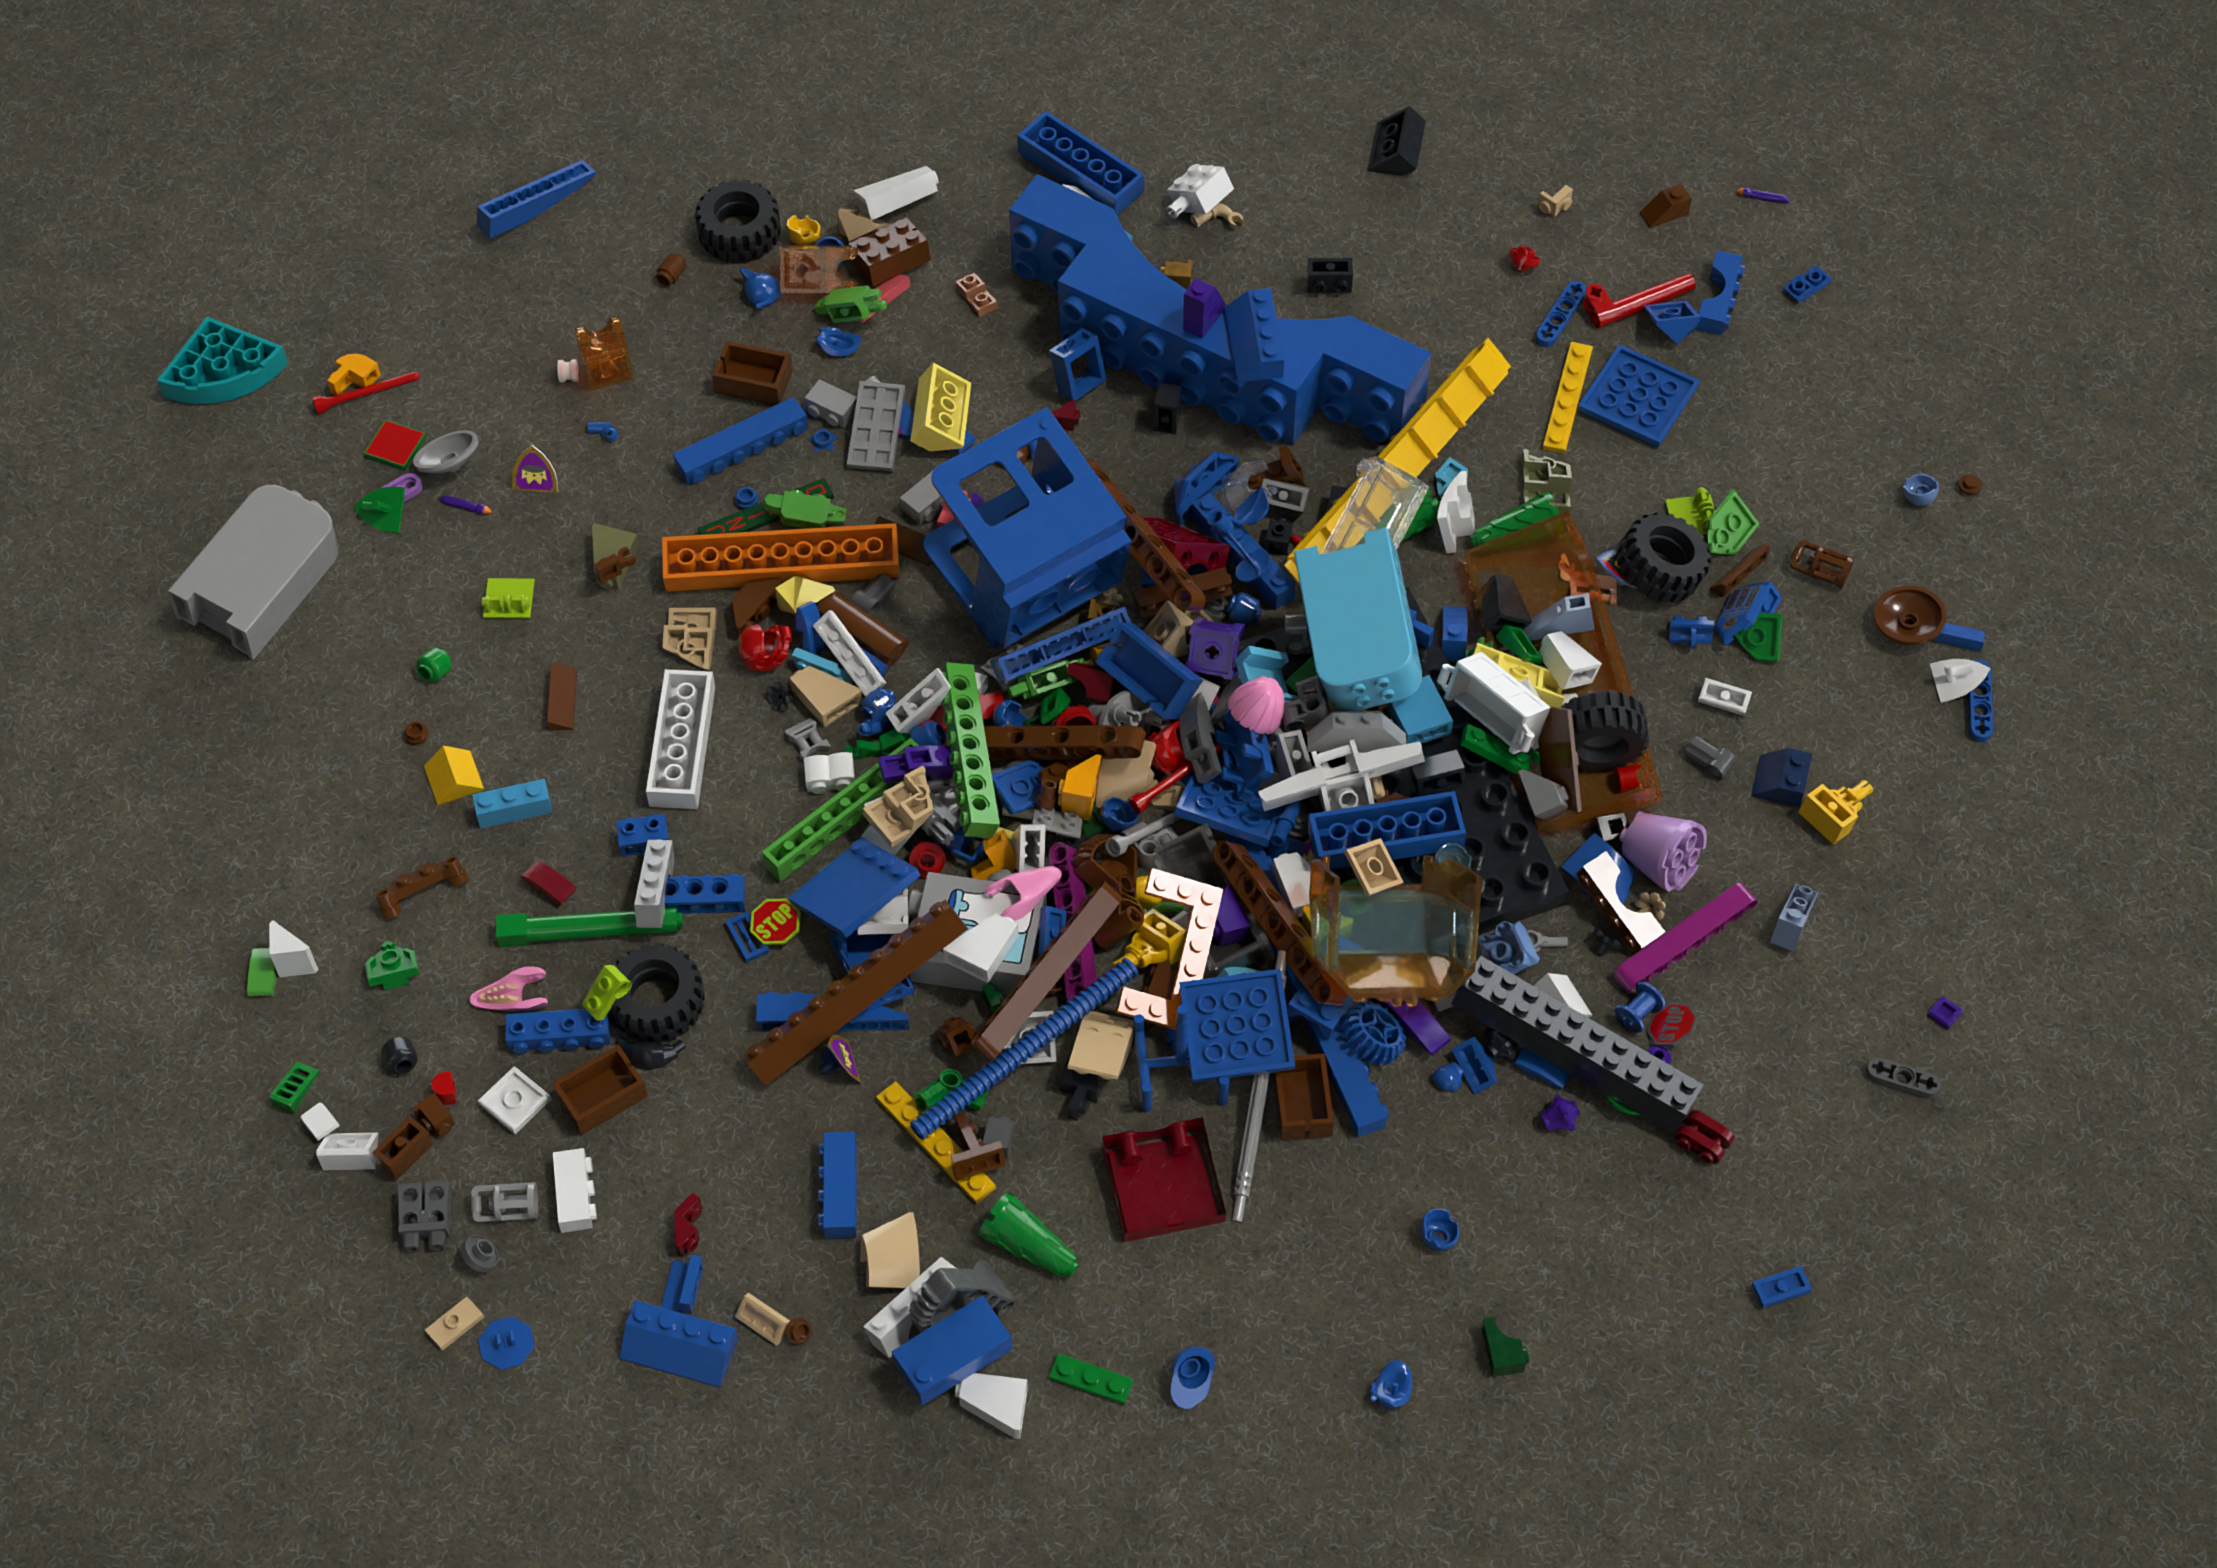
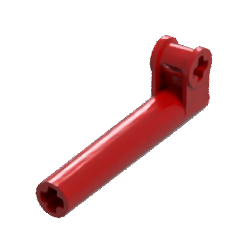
(1605, 312)

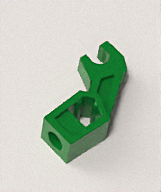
(887, 743)

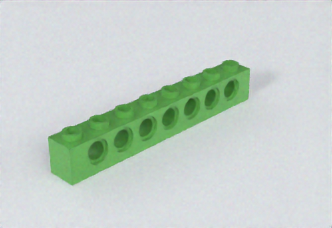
(969, 753)
(826, 822)

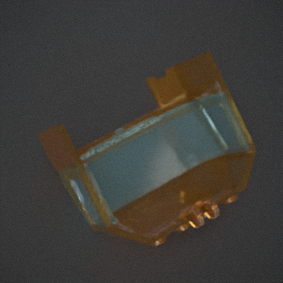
(1398, 940)

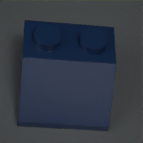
(1782, 776)

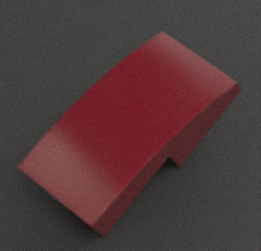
(549, 881)

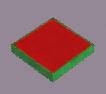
(395, 445)

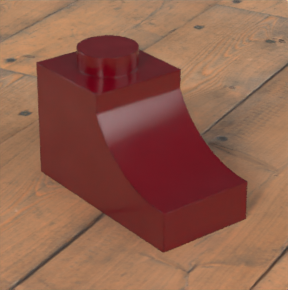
(1097, 681)

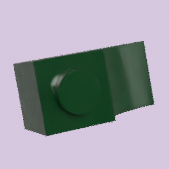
(1503, 1352)

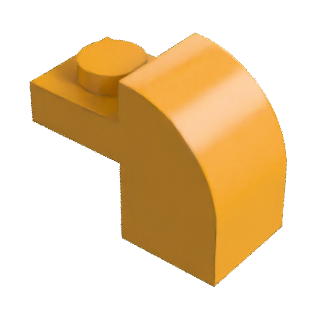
(354, 369)
(1000, 855)

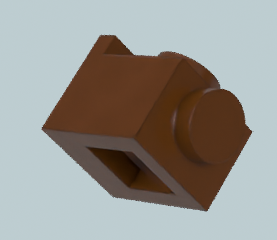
(434, 1115)

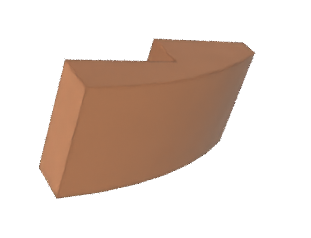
(976, 294)

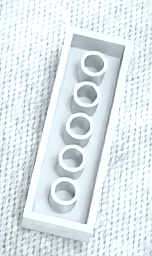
(680, 739)

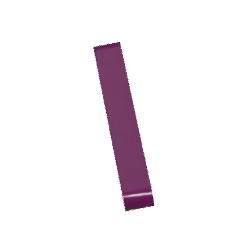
(1068, 896)
(1685, 936)

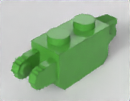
(850, 304)
(804, 510)
(1044, 680)

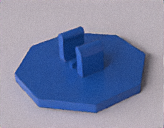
(506, 1343)

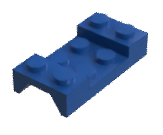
(1325, 1016)

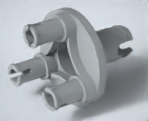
(1128, 710)

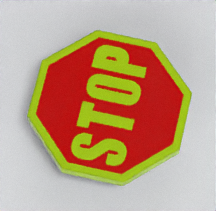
(775, 921)

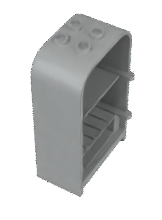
(257, 568)

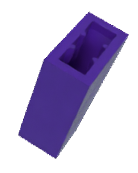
(1201, 307)

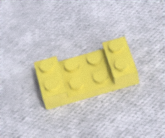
(1540, 677)

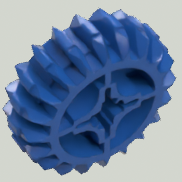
(1373, 1033)

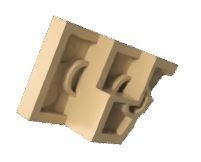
(692, 643)
(1125, 776)
(901, 808)
(891, 1253)

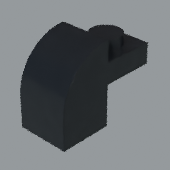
(1082, 1087)

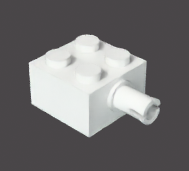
(1199, 190)

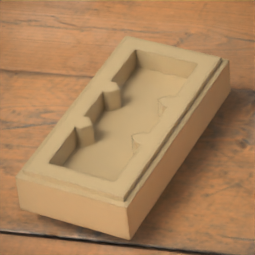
(762, 1319)
(454, 1323)

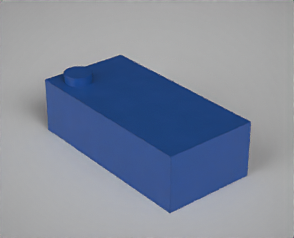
(952, 1350)

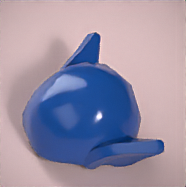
(760, 288)

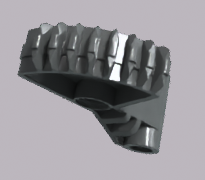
(954, 1288)

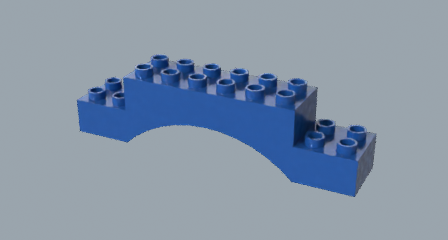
(1138, 316)

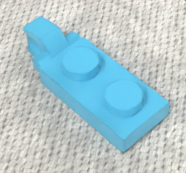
(804, 659)

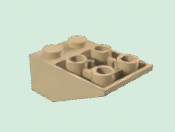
(1102, 1045)

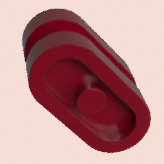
(1704, 1137)

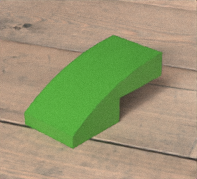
(261, 973)

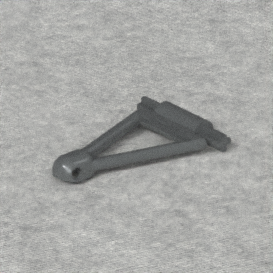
(941, 814)

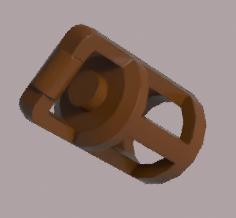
(1815, 561)

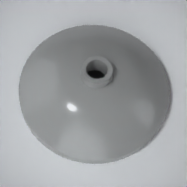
(446, 452)

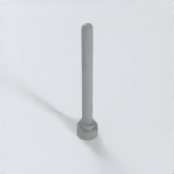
(1118, 844)

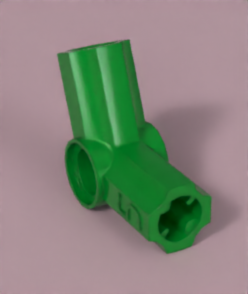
(935, 1091)

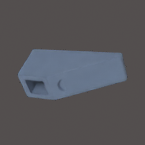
(1567, 615)
(1794, 917)

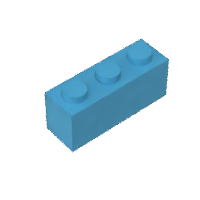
(512, 803)

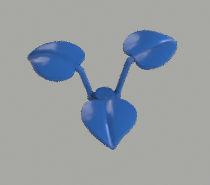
(1249, 512)

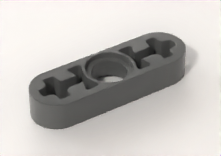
(1923, 1076)

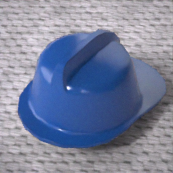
(1191, 1376)

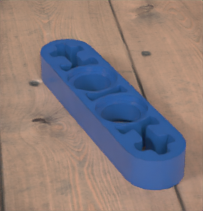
(1561, 314)
(1984, 702)

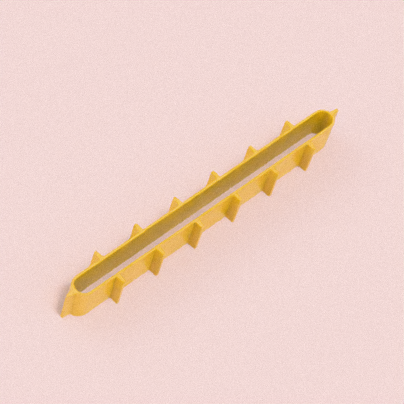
(1425, 432)

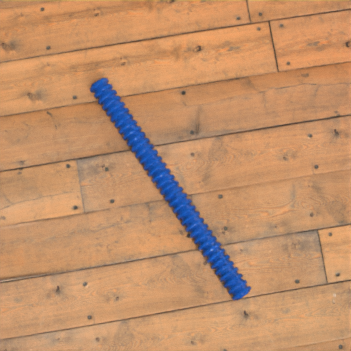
(1024, 1048)

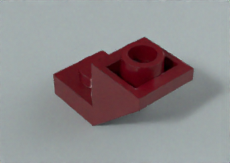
(1067, 415)
(685, 1233)

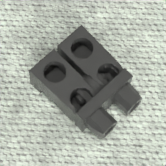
(424, 1214)

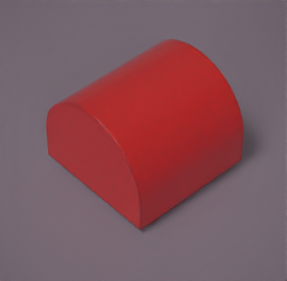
(1627, 777)
(444, 1088)

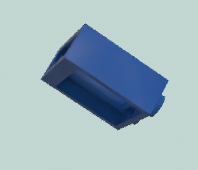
(1069, 350)

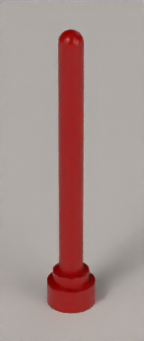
(323, 403)
(1140, 801)

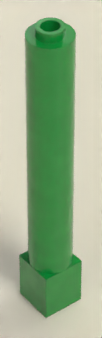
(519, 929)

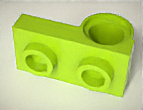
(606, 989)

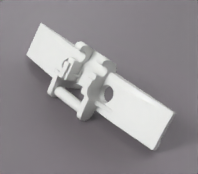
(1308, 782)

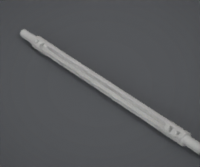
(1253, 1126)

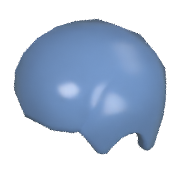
(1925, 486)

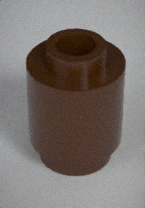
(670, 269)

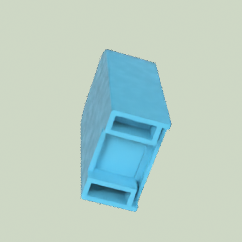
(1360, 623)

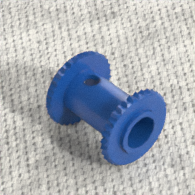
(1641, 1005)

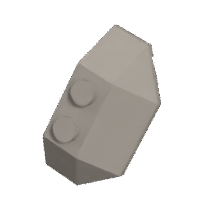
(1368, 728)

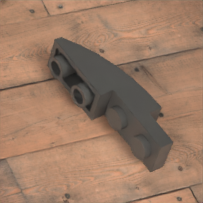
(1196, 739)

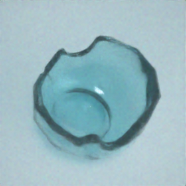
(1454, 852)

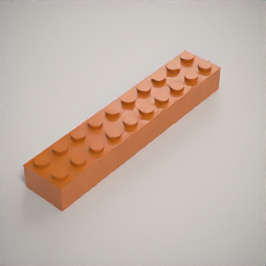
(810, 553)

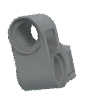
(1149, 843)

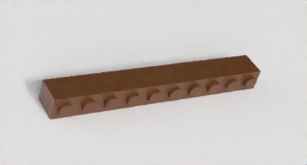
(854, 992)

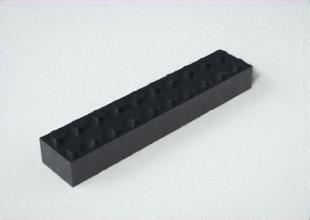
(1578, 1045)

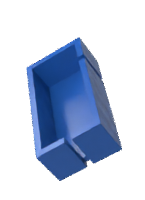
(1149, 671)

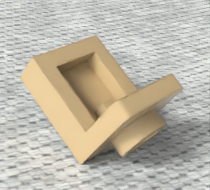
(1557, 203)

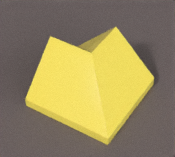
(800, 591)

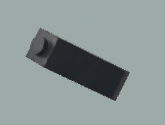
(1503, 604)

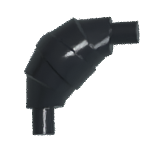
(650, 1054)

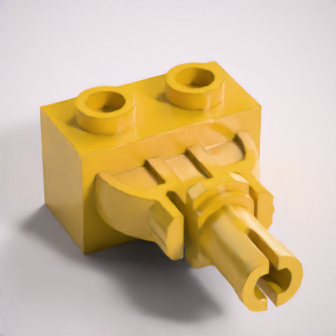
(1834, 810)
(1155, 941)

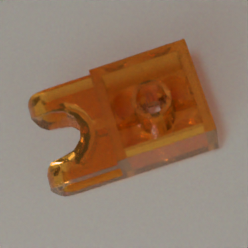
(822, 267)
(604, 354)

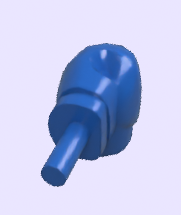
(1448, 1077)

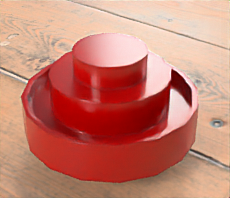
(1523, 258)
(927, 857)

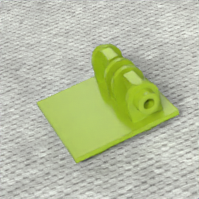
(1693, 509)
(508, 598)

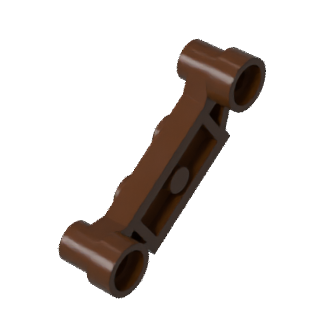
(1050, 781)
(417, 880)

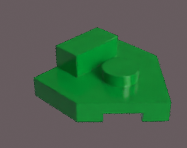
(1764, 637)
(391, 966)

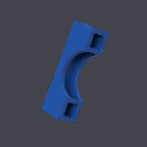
(1724, 273)

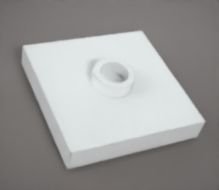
(514, 1100)

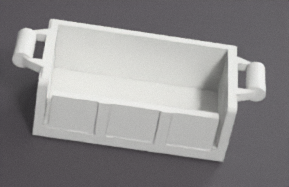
(1496, 700)

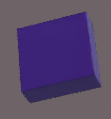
(1945, 1012)

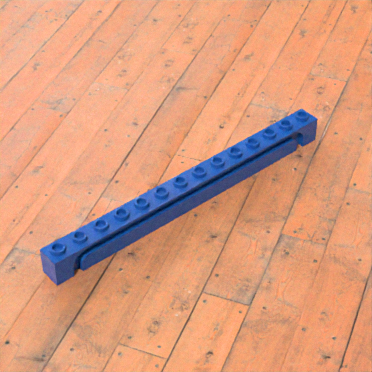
(1344, 1068)

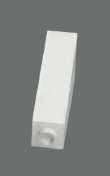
(896, 192)

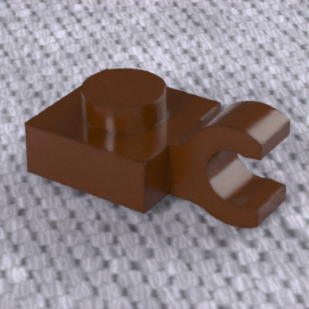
(611, 566)

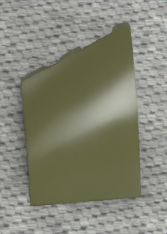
(1546, 476)

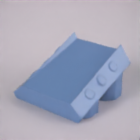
(1510, 947)

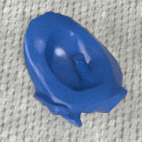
(837, 342)
(1392, 1385)

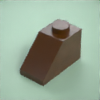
(1667, 206)

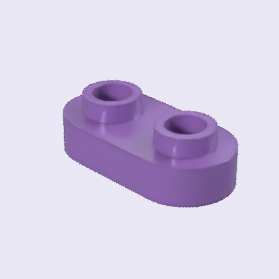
(407, 480)

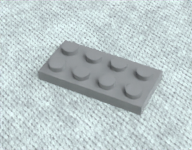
(876, 426)

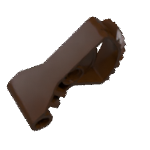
(1120, 876)

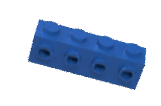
(556, 1030)
(840, 1185)

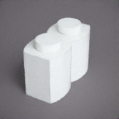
(829, 772)

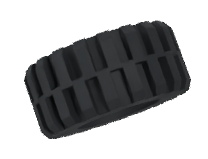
(740, 241)
(1675, 541)
(1608, 729)
(671, 1016)

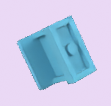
(1260, 662)

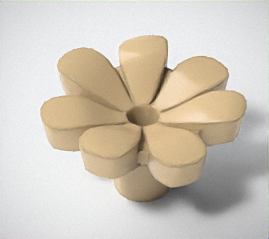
(1110, 597)
(1651, 904)

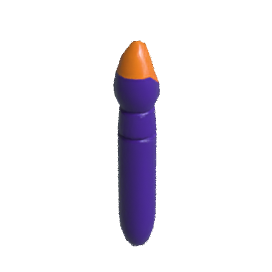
(1761, 195)
(466, 505)

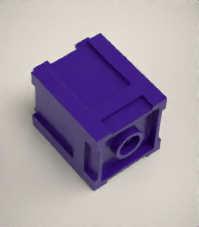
(1224, 637)

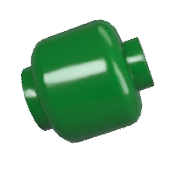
(433, 664)

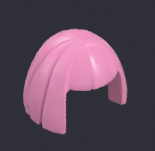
(1258, 705)

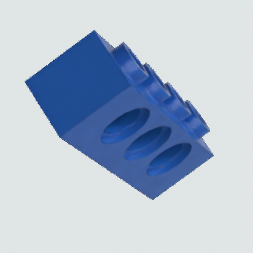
(707, 900)

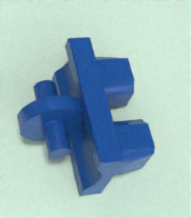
(1691, 631)

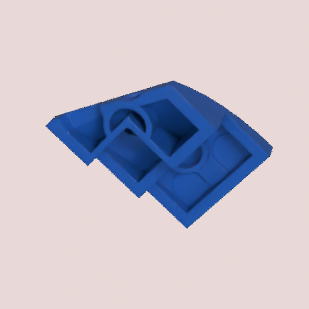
(1592, 849)

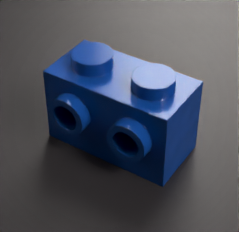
(635, 833)

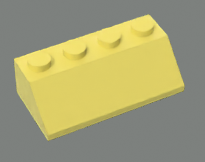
(940, 410)

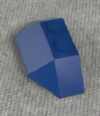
(1200, 480)

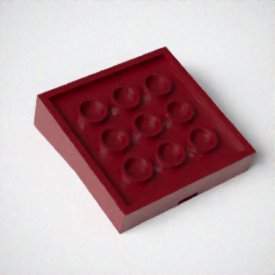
(1190, 546)
(1161, 1183)

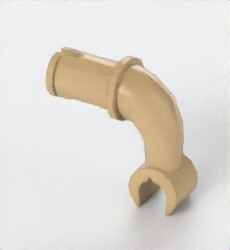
(1218, 210)

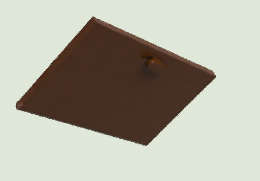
(1559, 754)

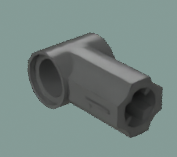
(874, 594)
(1714, 760)

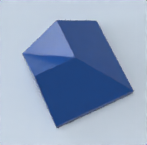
(1674, 318)

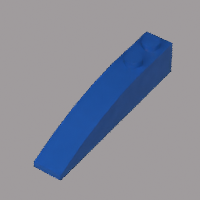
(531, 199)
(1058, 645)
(775, 1009)

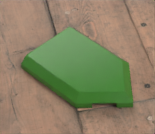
(1730, 525)

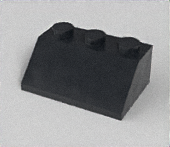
(1397, 143)

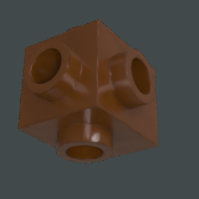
(962, 1032)

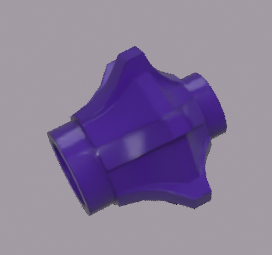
(1560, 1114)

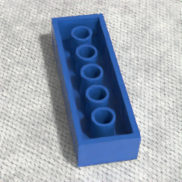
(1080, 162)
(1405, 827)

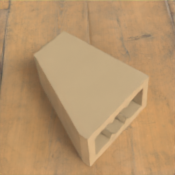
(825, 694)

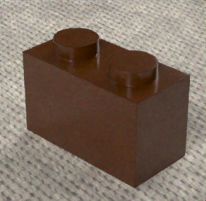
(402, 1148)

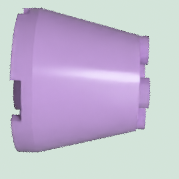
(1664, 848)

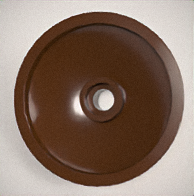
(1912, 606)

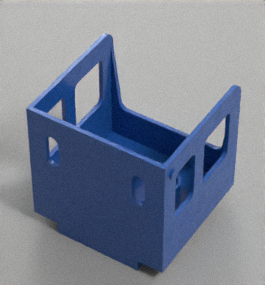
(1044, 557)

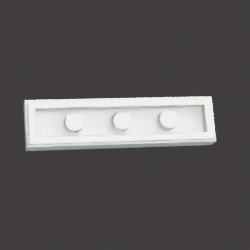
(848, 653)

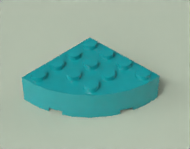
(220, 365)

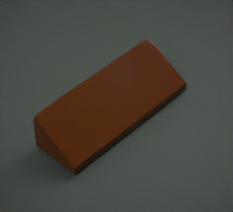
(1741, 570)
(561, 697)

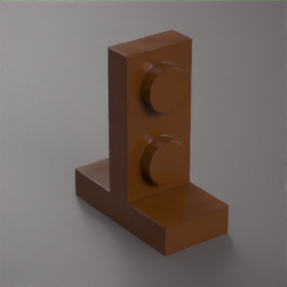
(1281, 470)
(977, 1157)

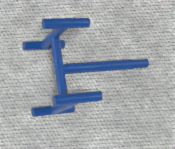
(1180, 1058)

